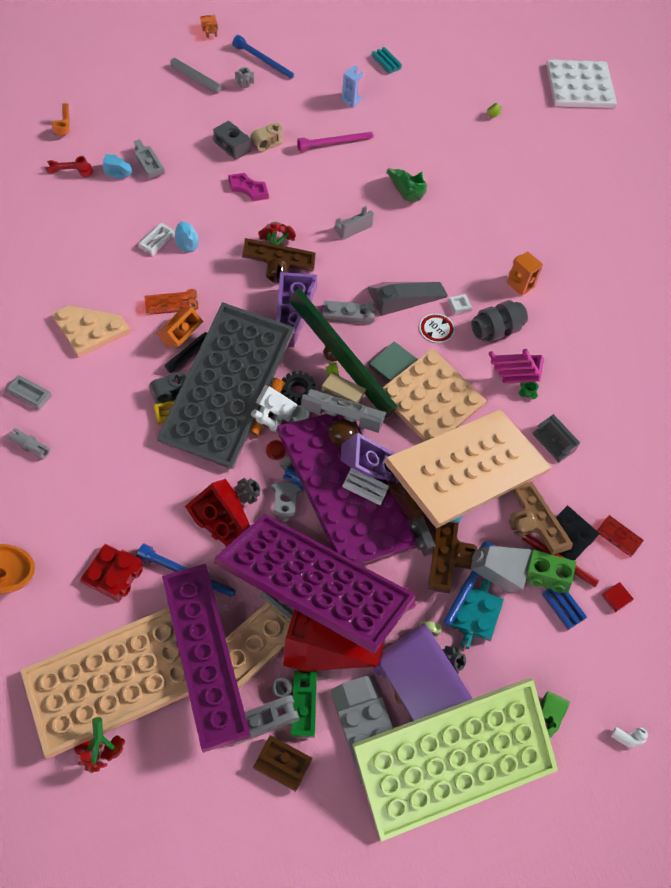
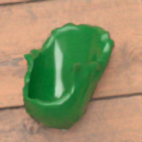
(410, 187)

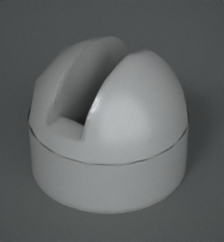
(279, 690)

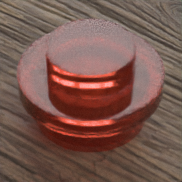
(275, 450)

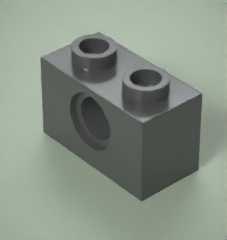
(232, 140)

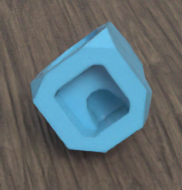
(116, 166)
(186, 237)

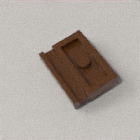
(282, 763)

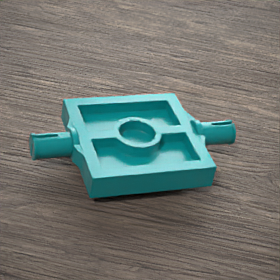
(478, 614)

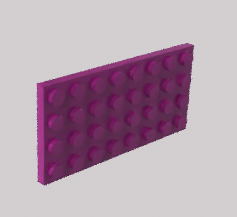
(351, 522)
(317, 581)

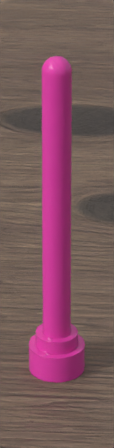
(304, 144)

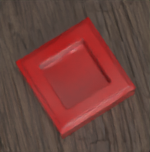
(617, 597)

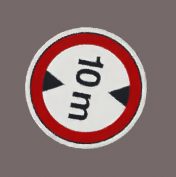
(437, 328)

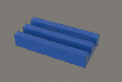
(572, 603)

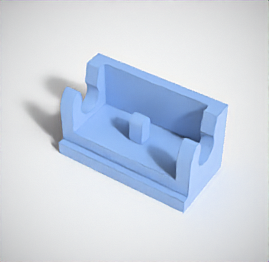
(350, 86)

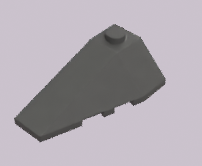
(397, 296)

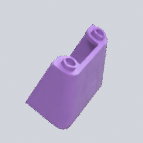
(421, 674)

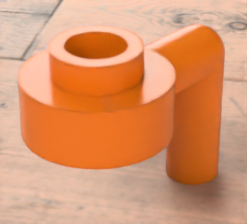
(61, 127)

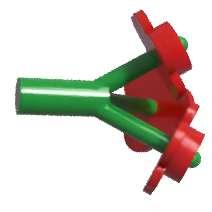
(269, 233)
(91, 749)

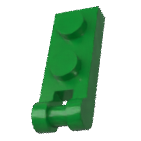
(304, 704)

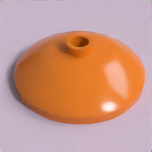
(15, 568)

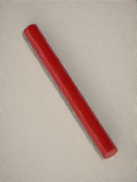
(578, 571)

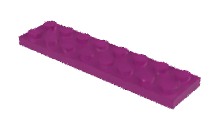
(205, 659)

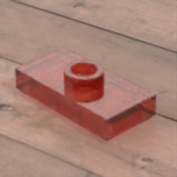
(620, 536)

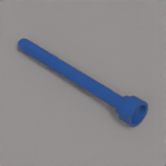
(240, 43)
(147, 554)
(460, 599)

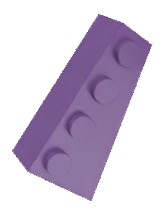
(285, 311)

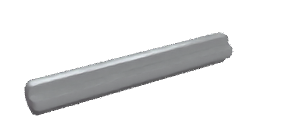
(195, 75)

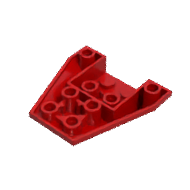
(318, 648)

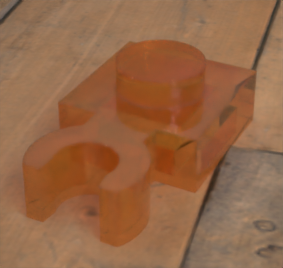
(209, 24)

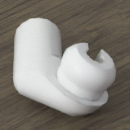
(630, 739)

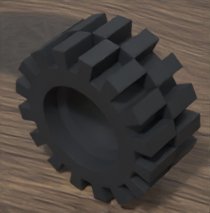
(297, 380)

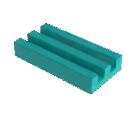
(388, 59)

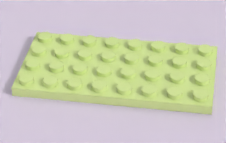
(454, 758)

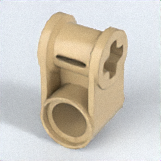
(266, 137)

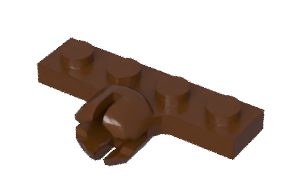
(278, 257)
(447, 555)

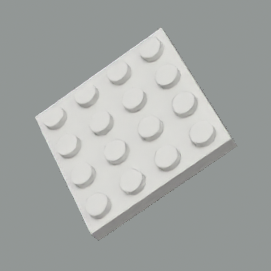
(581, 84)

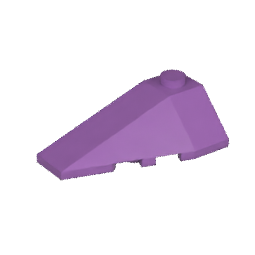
(367, 457)

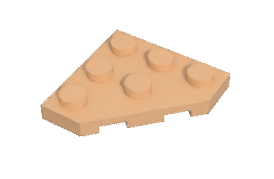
(89, 328)

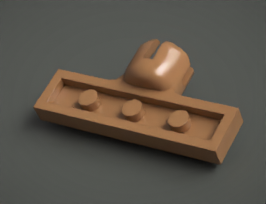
(539, 519)

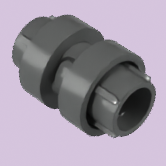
(499, 320)

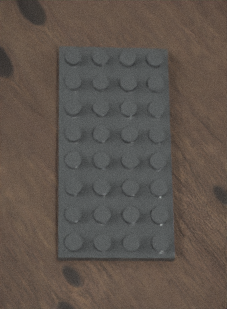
(223, 385)

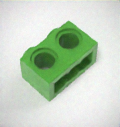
(551, 567)

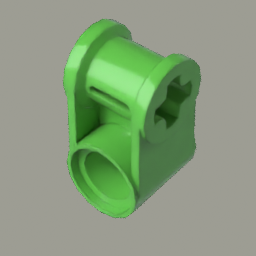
(553, 711)

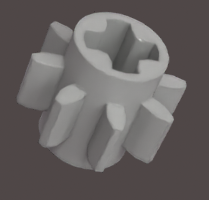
(244, 77)

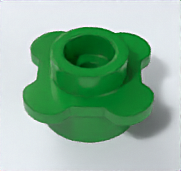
(532, 386)

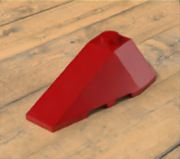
(219, 512)

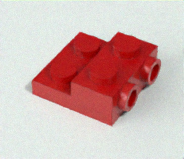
(112, 572)

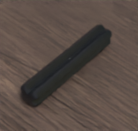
(185, 354)

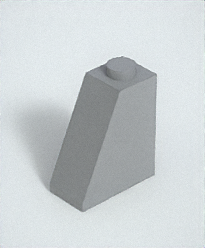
(503, 566)

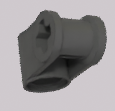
(167, 388)

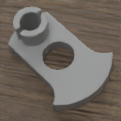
(282, 509)

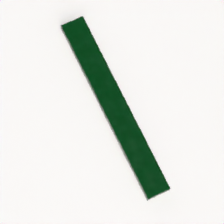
(342, 352)

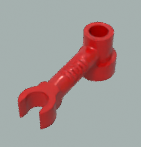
(81, 164)

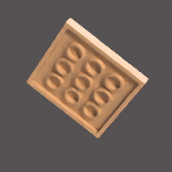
(433, 396)

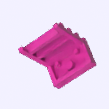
(518, 367)

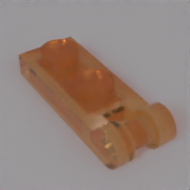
(170, 302)

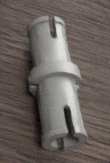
(29, 443)

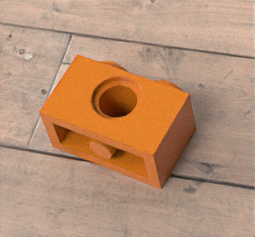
(524, 273)
(180, 327)

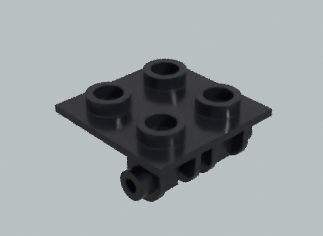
(577, 530)

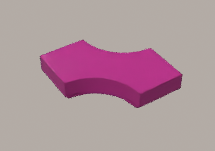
(254, 189)

